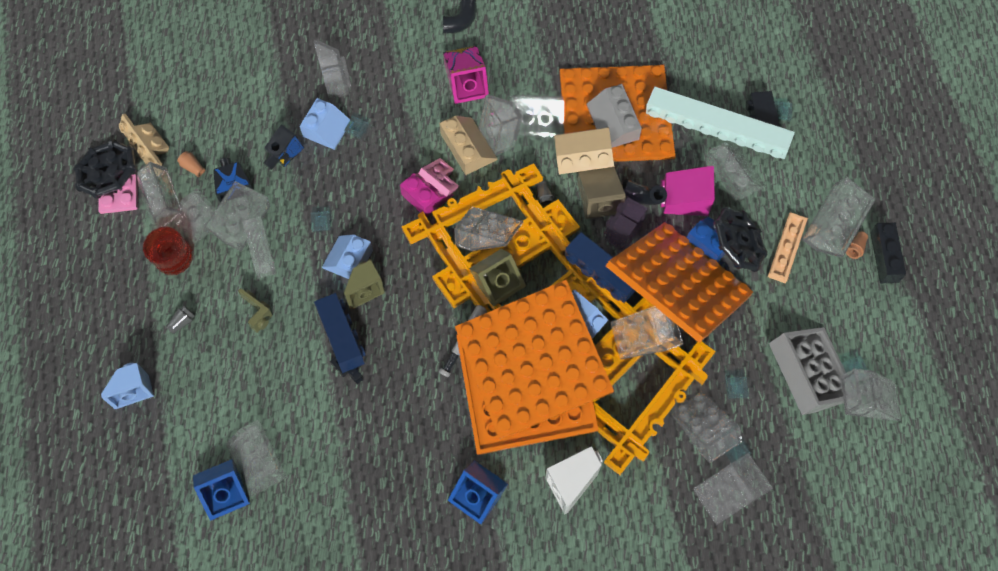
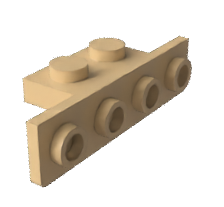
(144, 139)

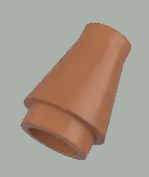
(190, 163)
(857, 246)

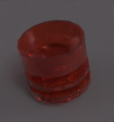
(168, 251)

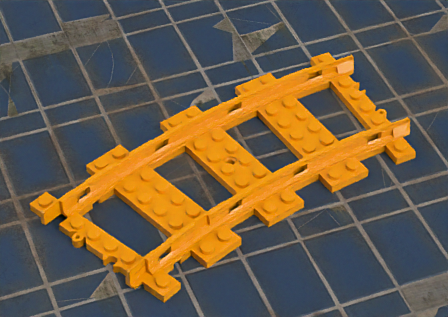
(546, 230)

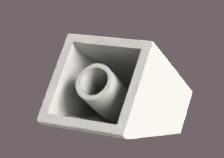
(573, 476)

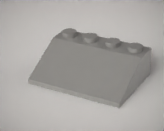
(810, 368)

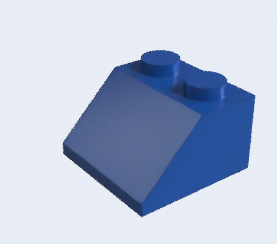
(706, 238)
(220, 489)
(477, 491)

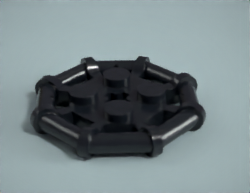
(115, 164)
(742, 239)

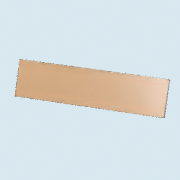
(787, 247)

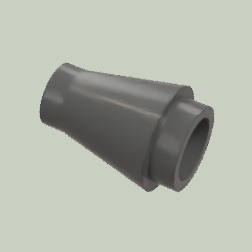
(544, 194)
(180, 319)

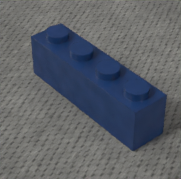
(593, 262)
(339, 333)

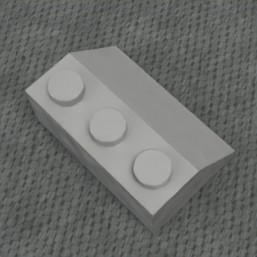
(613, 110)

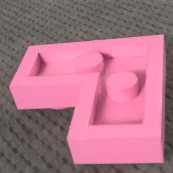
(437, 175)
(122, 200)

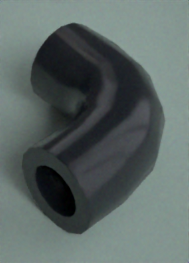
(463, 19)
(644, 194)

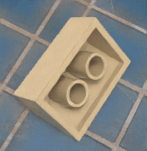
(466, 143)
(584, 150)

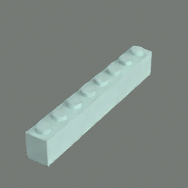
(719, 122)

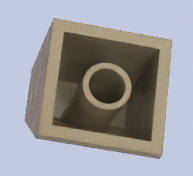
(600, 192)

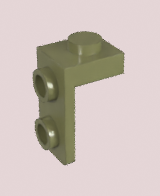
(261, 317)

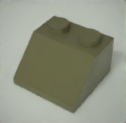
(498, 276)
(363, 285)

